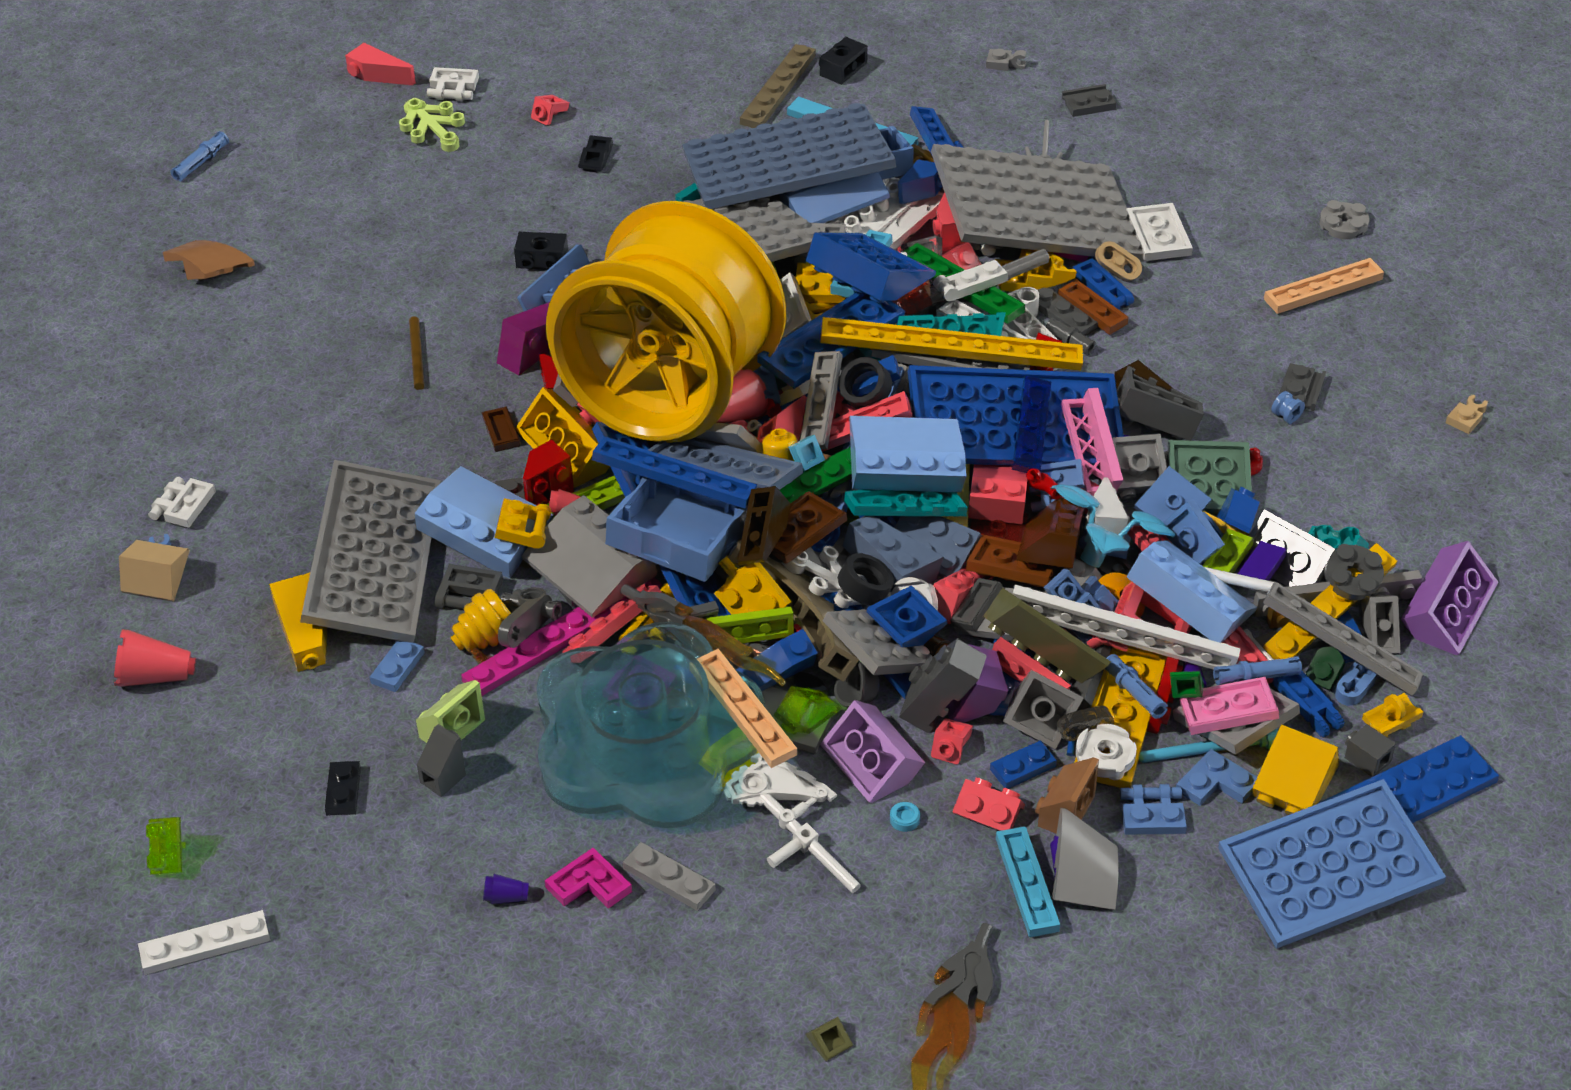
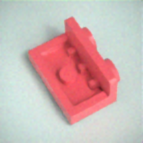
(988, 806)

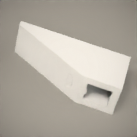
(1110, 511)

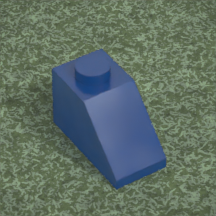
(919, 182)
(1239, 509)

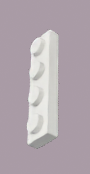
(203, 942)

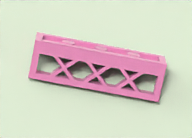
(1100, 437)

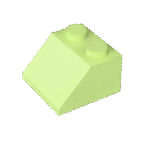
(456, 711)

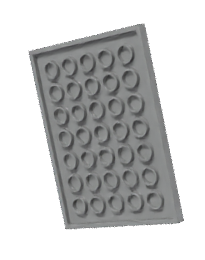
(1033, 201)

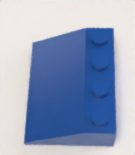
(867, 265)

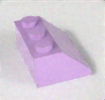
(871, 751)

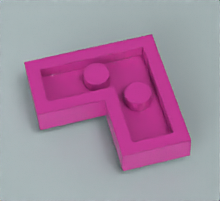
(589, 873)

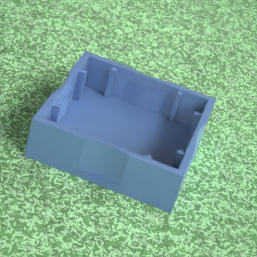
(675, 528)

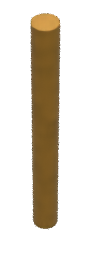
(416, 353)

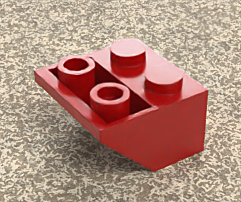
(547, 470)

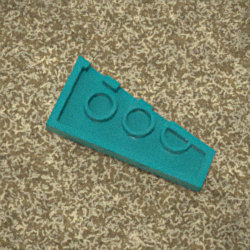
(904, 503)

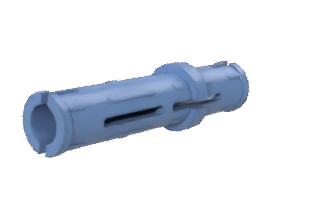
(206, 150)
(1247, 671)
(1128, 679)

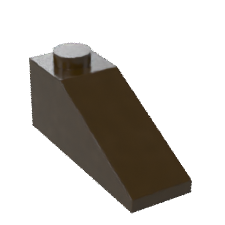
(763, 525)

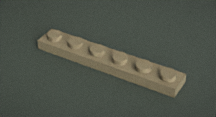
(778, 86)

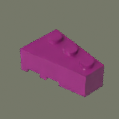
(523, 339)

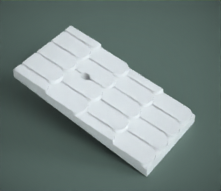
(891, 216)

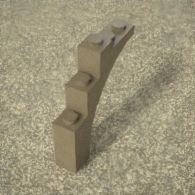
(809, 614)

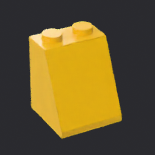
(1295, 771)

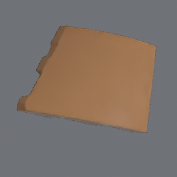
(208, 258)

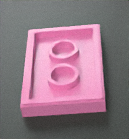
(1230, 706)

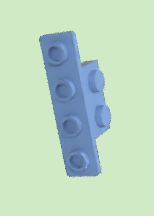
(543, 288)

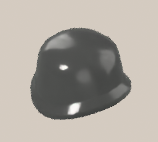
(858, 686)

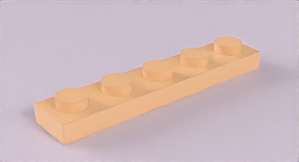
(1323, 285)
(747, 710)

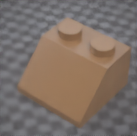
(1071, 790)

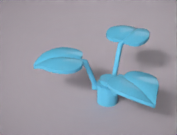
(1098, 538)

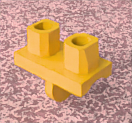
(1392, 715)

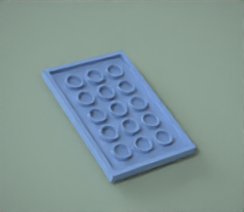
(1331, 863)

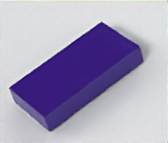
(1263, 561)

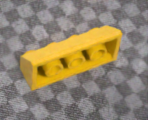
(555, 419)

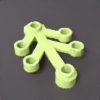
(419, 109)

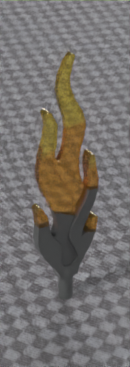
(664, 608)
(968, 972)

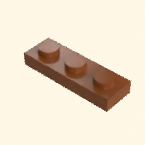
(1108, 317)

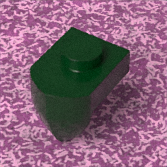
(1326, 667)

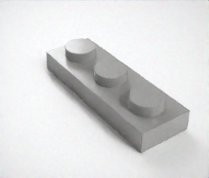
(669, 876)

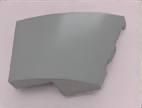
(1084, 864)

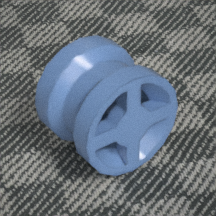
(1287, 407)

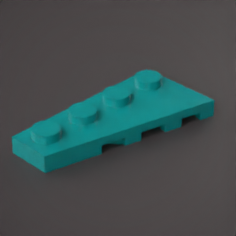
(976, 323)

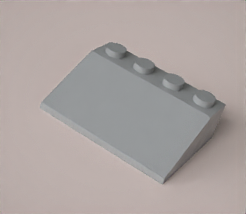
(582, 563)

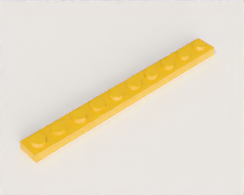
(951, 343)

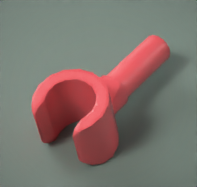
(1098, 641)

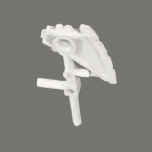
(764, 786)

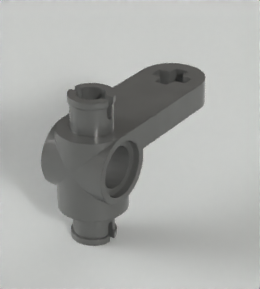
(528, 612)

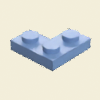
(1216, 772)

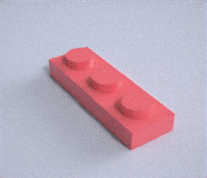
(1019, 664)

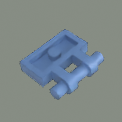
(1063, 474)
(1153, 817)

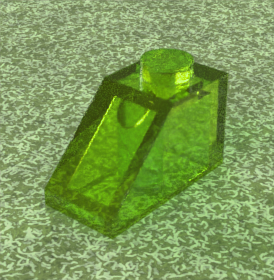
(805, 710)

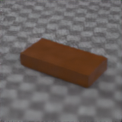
(501, 429)

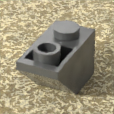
(441, 761)

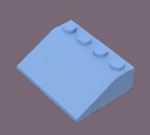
(906, 454)
(465, 517)
(1190, 591)

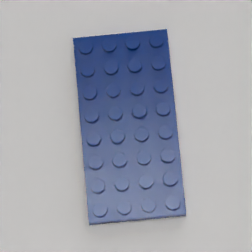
(989, 407)

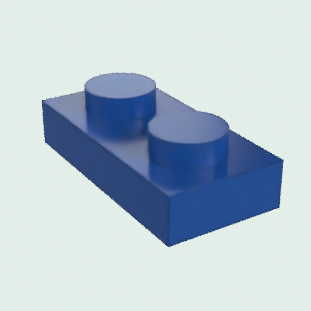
(1023, 764)

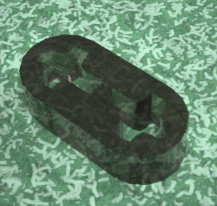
(1074, 723)

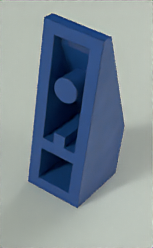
(785, 657)

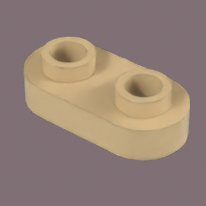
(1119, 258)

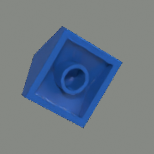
(907, 617)

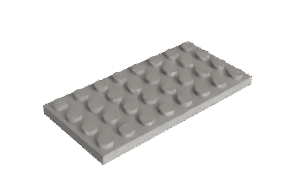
(369, 553)

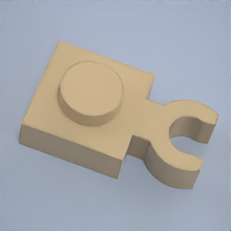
(1467, 416)

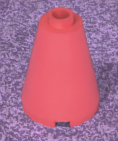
(747, 398)
(150, 661)

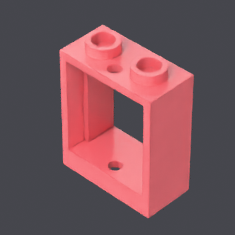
(1133, 595)

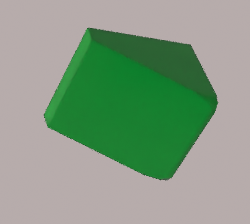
(1186, 684)

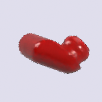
(1256, 461)
(1042, 482)

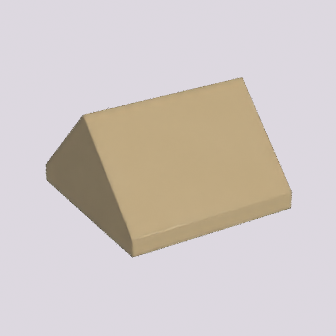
(152, 569)

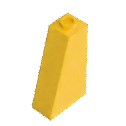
(305, 640)

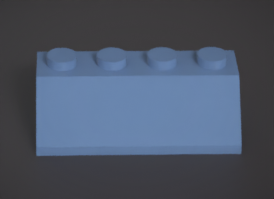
(836, 198)

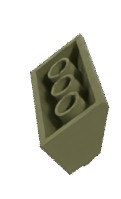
(1043, 637)

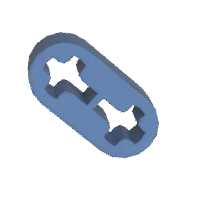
(1351, 679)

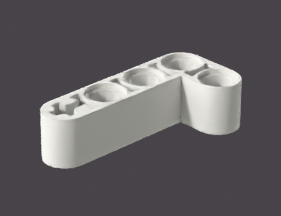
(1027, 323)

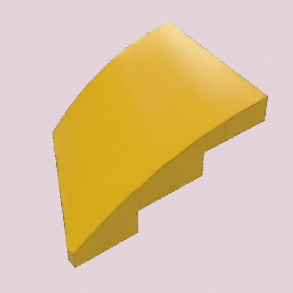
(1044, 276)

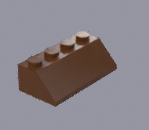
(1053, 535)

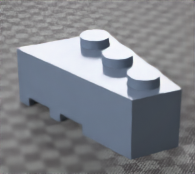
(895, 549)

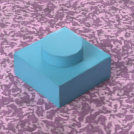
(807, 452)

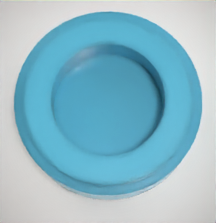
(904, 816)

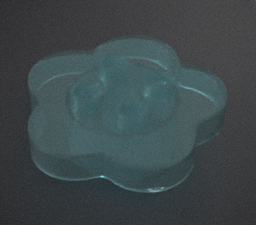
(638, 728)

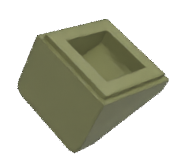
(830, 1038)

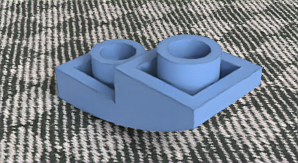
(1067, 587)

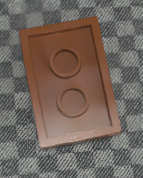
(999, 559)

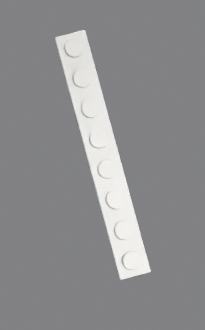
(1129, 630)

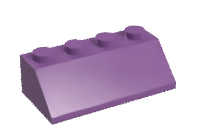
(1450, 598)

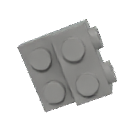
(1140, 463)

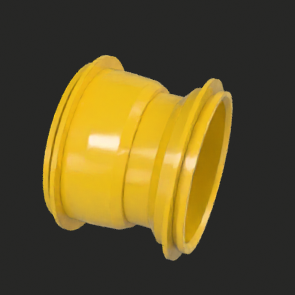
(665, 321)

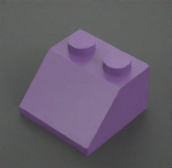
(985, 694)

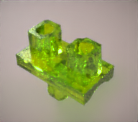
(165, 845)

